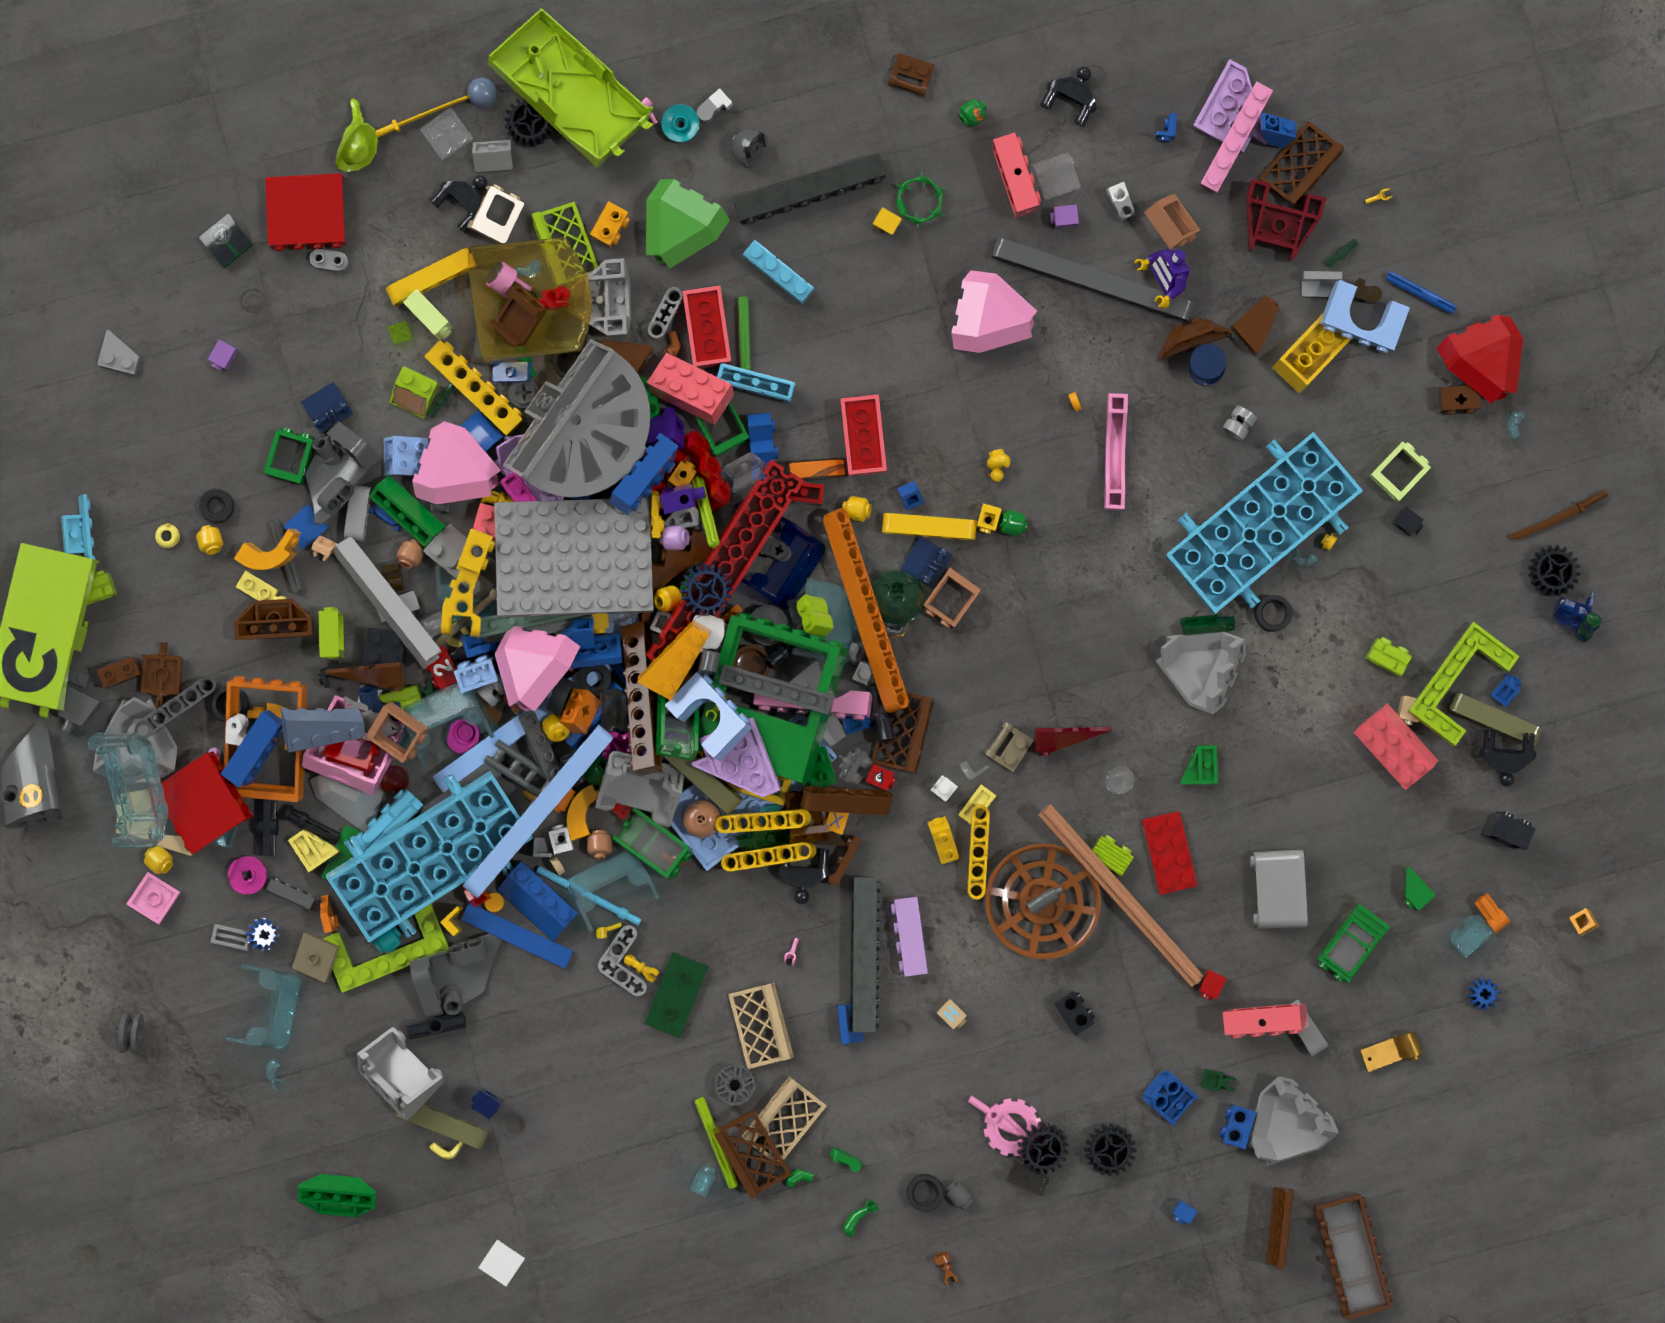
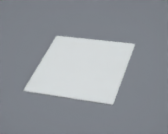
(501, 1263)

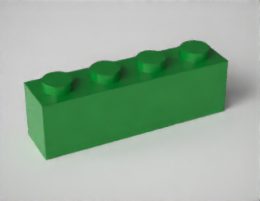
(406, 511)

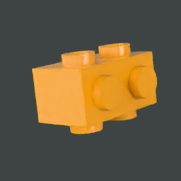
(607, 223)

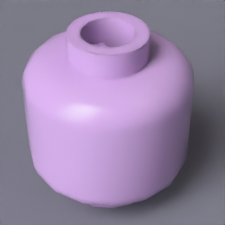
(674, 538)

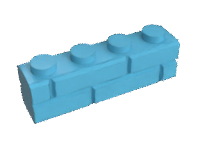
(778, 272)
(757, 383)
(391, 819)

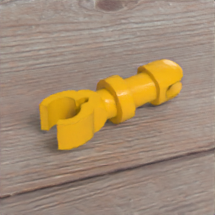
(647, 971)

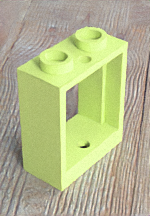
(428, 315)
(1386, 485)

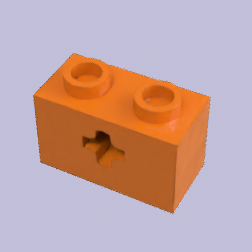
(579, 711)

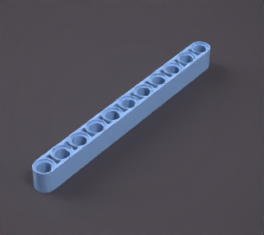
(508, 734)
(538, 811)

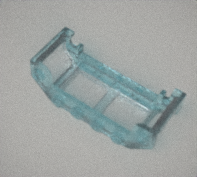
(134, 788)

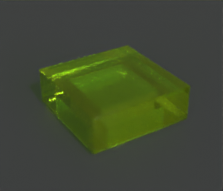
(400, 332)

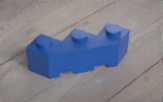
(761, 437)

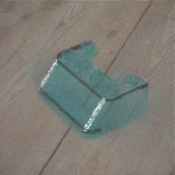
(840, 611)

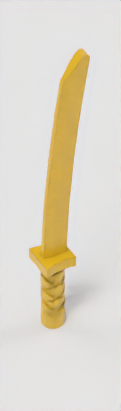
(396, 126)

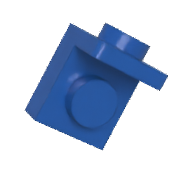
(1170, 126)
(1507, 689)
(853, 726)

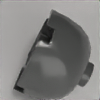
(747, 146)

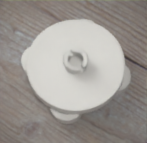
(716, 628)

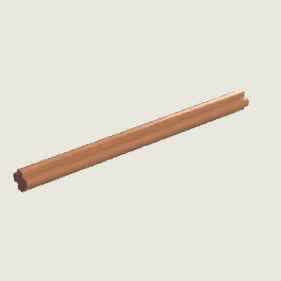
(1120, 895)

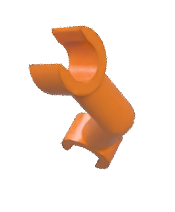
(733, 611)

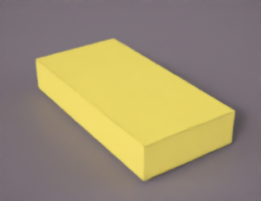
(981, 796)

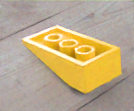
(1309, 355)

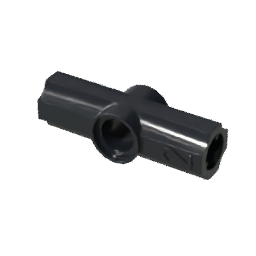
(880, 717)
(267, 827)
(424, 1027)

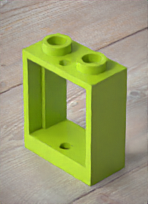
(331, 633)

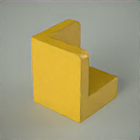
(887, 221)

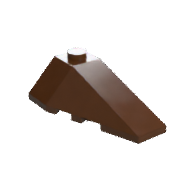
(387, 675)

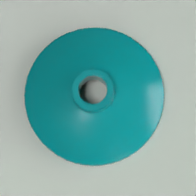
(677, 114)

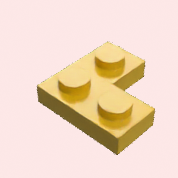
(656, 521)

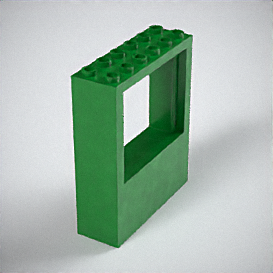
(789, 745)

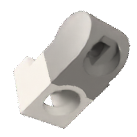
(713, 105)
(1121, 201)

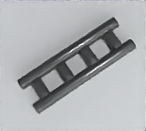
(510, 772)

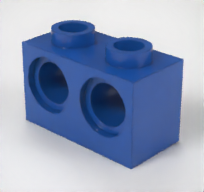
(1243, 1127)

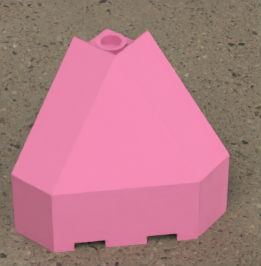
(990, 314)
(454, 467)
(532, 664)

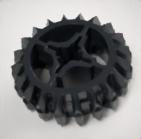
(521, 123)
(1539, 578)
(1045, 1141)
(1101, 1152)

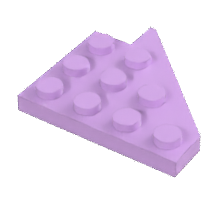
(1225, 104)
(744, 765)

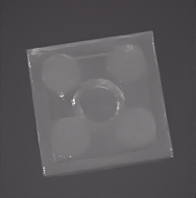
(446, 134)

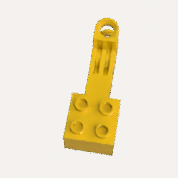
(470, 569)

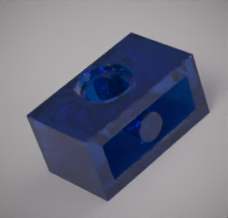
(486, 1103)

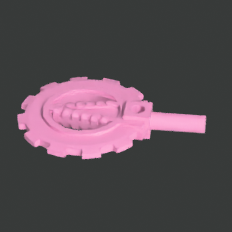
(998, 1118)

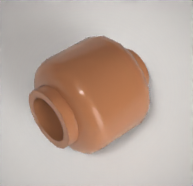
(410, 554)
(599, 844)

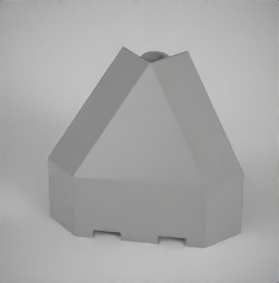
(1202, 666)
(124, 722)
(1288, 1123)

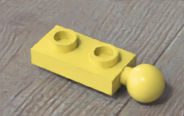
(257, 588)

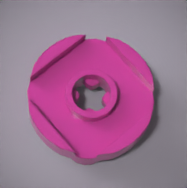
(237, 879)

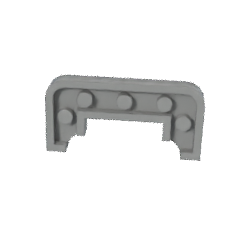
(650, 792)
(1280, 889)
(398, 1073)

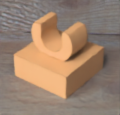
(323, 546)

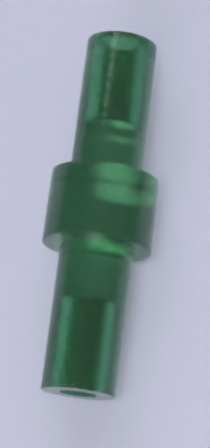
(1341, 253)
(441, 400)

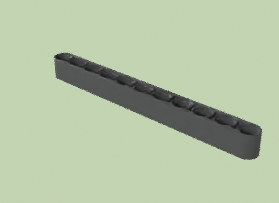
(1089, 278)

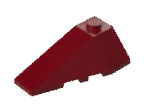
(1054, 739)

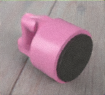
(502, 277)

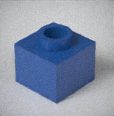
(910, 495)
(1183, 1212)

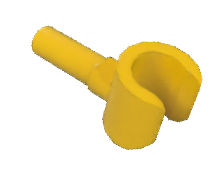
(1379, 196)
(601, 932)

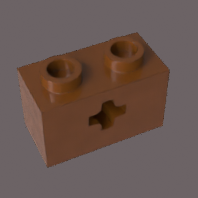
(1448, 398)
(120, 672)

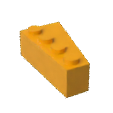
(672, 665)

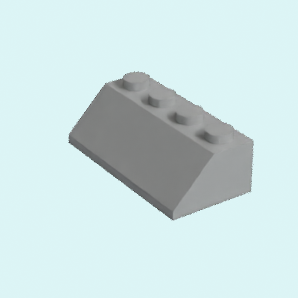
(446, 551)

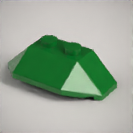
(337, 1195)

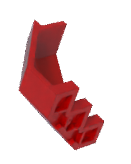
(1486, 357)
(708, 468)

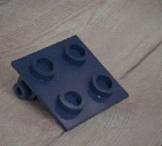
(327, 407)
(927, 561)

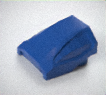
(482, 431)
(1168, 1096)

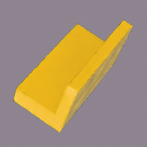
(450, 924)

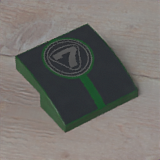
(226, 241)

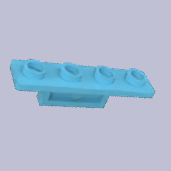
(77, 530)

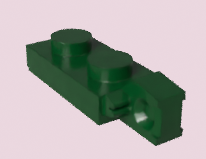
(1207, 624)
(762, 839)

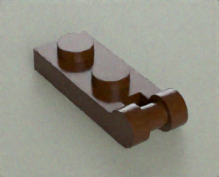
(844, 861)

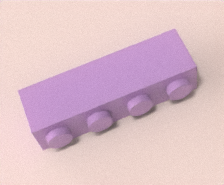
(910, 936)

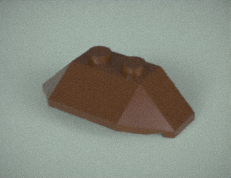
(1192, 336)
(273, 621)

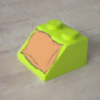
(413, 392)

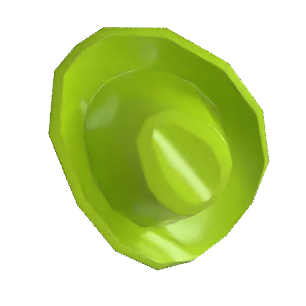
(357, 144)

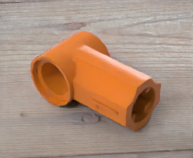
(1494, 916)

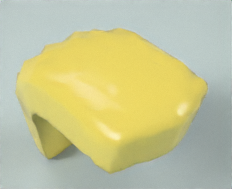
(438, 1150)

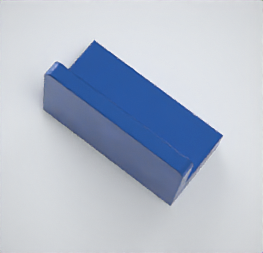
(477, 647)
(844, 1024)

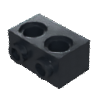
(1070, 1015)

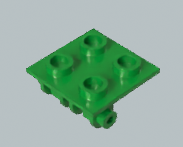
(823, 771)

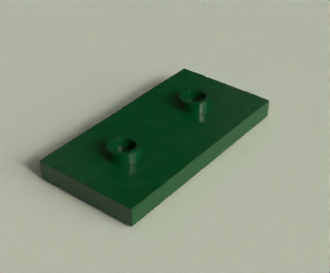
(676, 994)

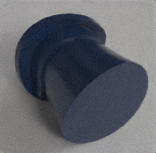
(1207, 364)

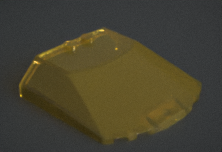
(560, 329)

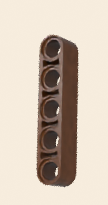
(846, 800)

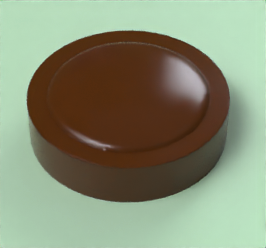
(752, 659)

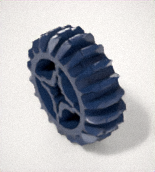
(711, 582)

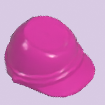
(462, 736)

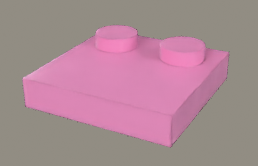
(153, 898)

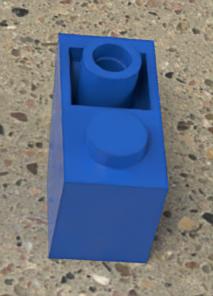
(1277, 130)
(581, 632)

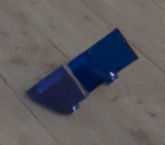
(789, 577)

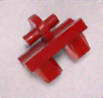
(555, 298)

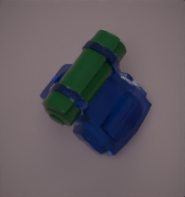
(1578, 616)

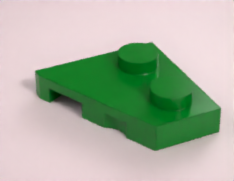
(1202, 767)

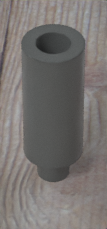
(1044, 899)

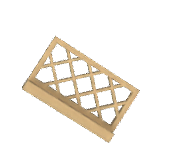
(777, 1025)
(773, 1107)

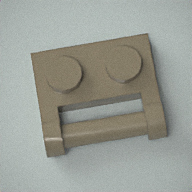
(1015, 749)

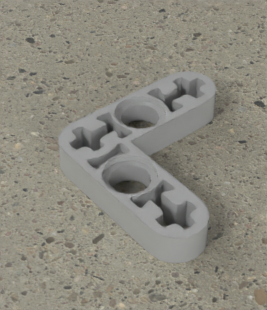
(615, 959)

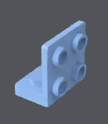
(403, 455)
(475, 674)

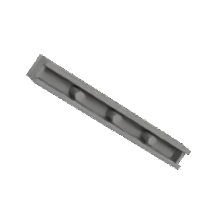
(387, 602)

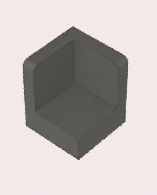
(540, 847)

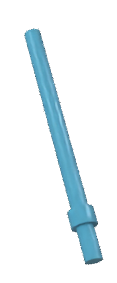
(621, 913)

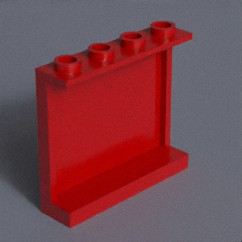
(305, 211)
(203, 803)

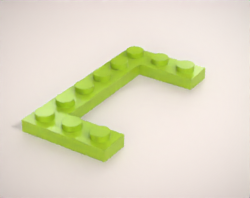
(1425, 705)
(352, 977)

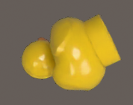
(997, 460)

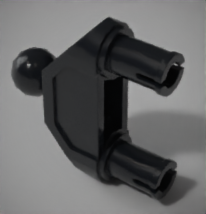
(1075, 91)
(464, 194)
(1507, 760)
(804, 877)

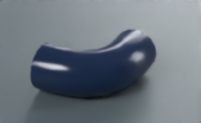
(369, 696)

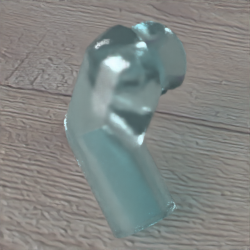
(530, 270)
(1513, 422)

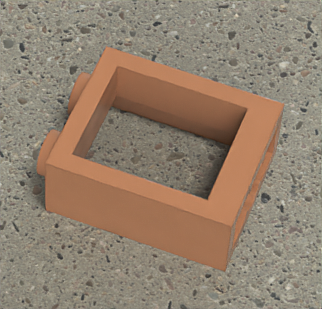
(1172, 222)
(964, 583)
(375, 733)

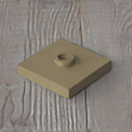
(315, 957)

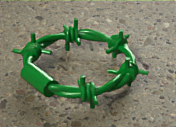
(901, 207)

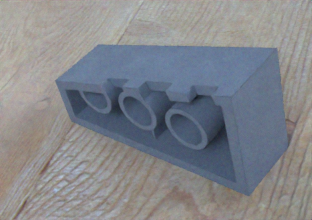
(320, 727)

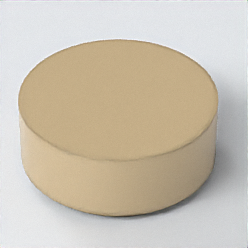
(557, 865)

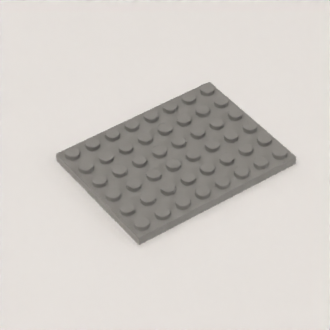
(572, 558)

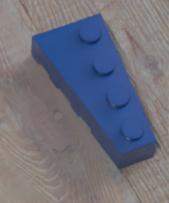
(645, 475)
(254, 750)

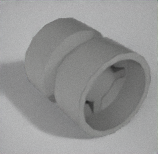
(1237, 429)
(492, 691)

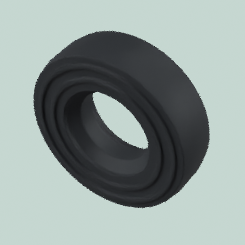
(213, 494)
(605, 683)

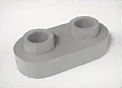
(328, 260)

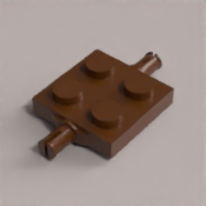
(161, 674)

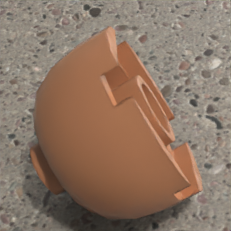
(691, 819)

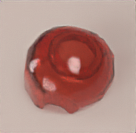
(394, 779)

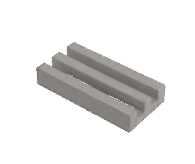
(215, 933)

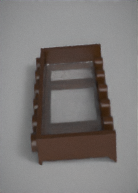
(1353, 1256)

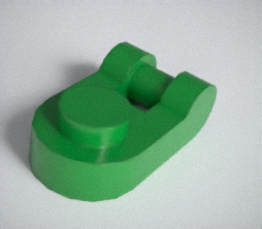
(841, 1156)

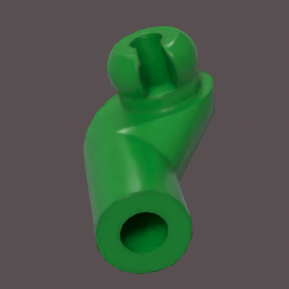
(798, 1175)

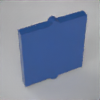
(305, 523)

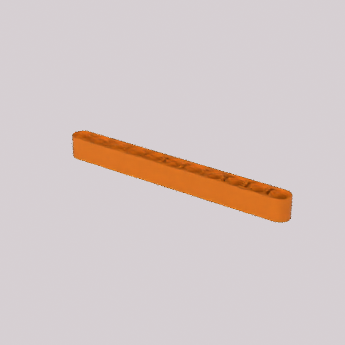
(865, 610)

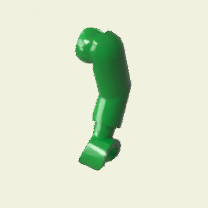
(855, 1216)

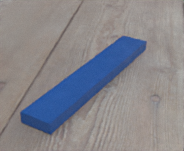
(517, 935)

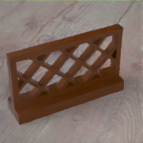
(1314, 175)
(917, 739)
(735, 1157)
(1279, 1227)

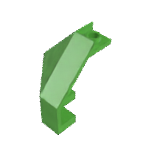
(680, 222)

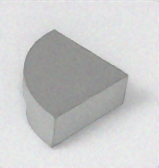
(856, 653)

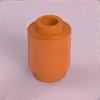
(565, 801)

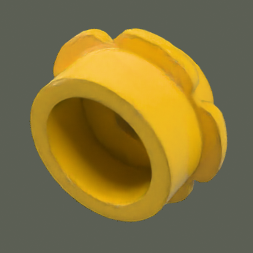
(1328, 541)

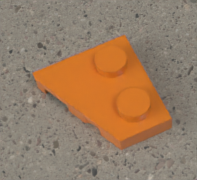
(327, 916)

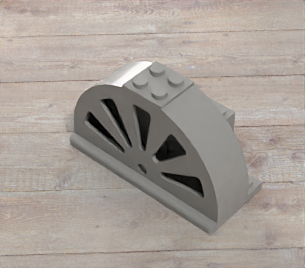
(585, 428)

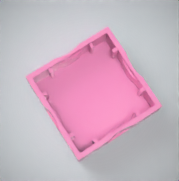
(354, 748)

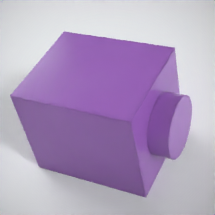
(1064, 216)
(222, 355)

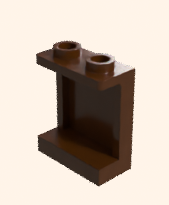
(518, 317)
(817, 828)

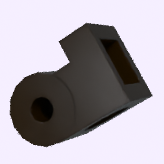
(1366, 294)
(393, 575)

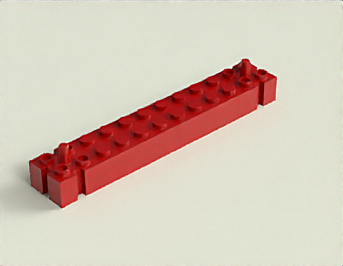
(737, 547)

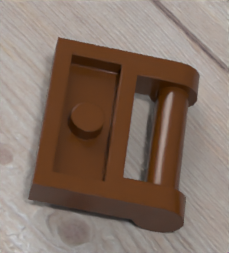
(914, 69)

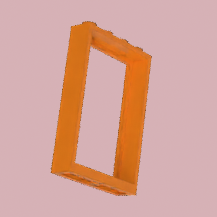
(264, 790)

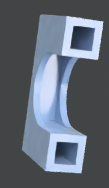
(1337, 318)
(732, 725)

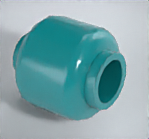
(388, 941)

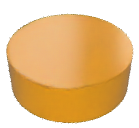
(1075, 401)
(495, 903)

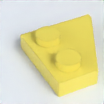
(312, 849)

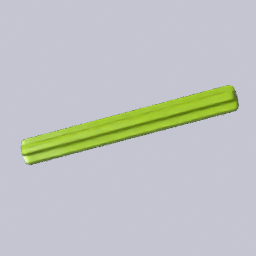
(706, 515)
(720, 1155)

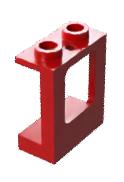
(333, 753)

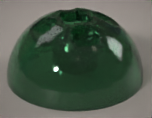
(902, 604)

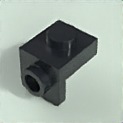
(323, 677)

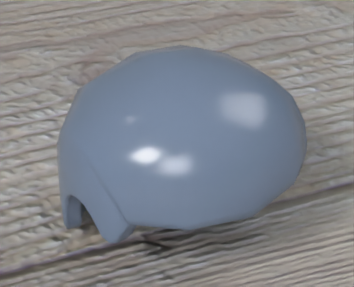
(482, 92)

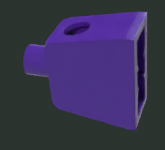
(667, 424)
(673, 500)

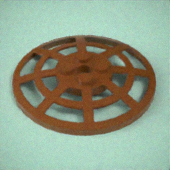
(1050, 913)

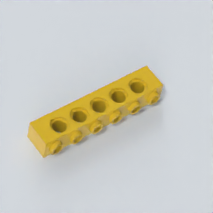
(436, 357)

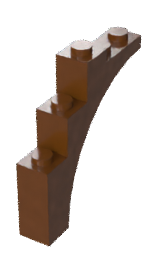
(677, 561)

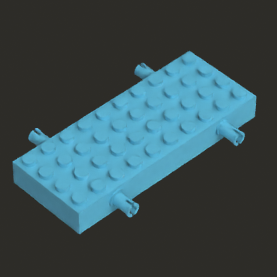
(1263, 523)
(423, 857)

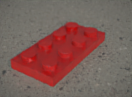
(1169, 853)

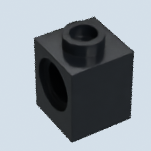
(1408, 521)

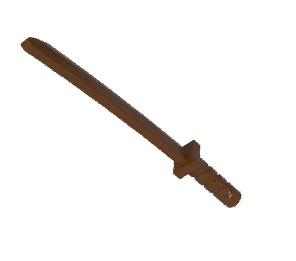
(1580, 507)

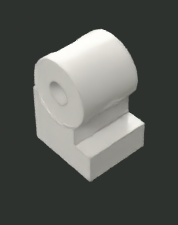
(236, 729)

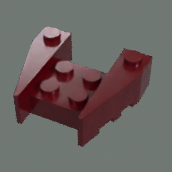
(1279, 224)

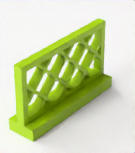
(542, 230)

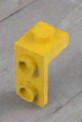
(943, 839)

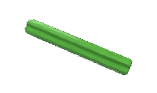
(744, 338)

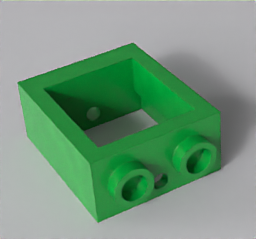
(288, 433)
(731, 443)

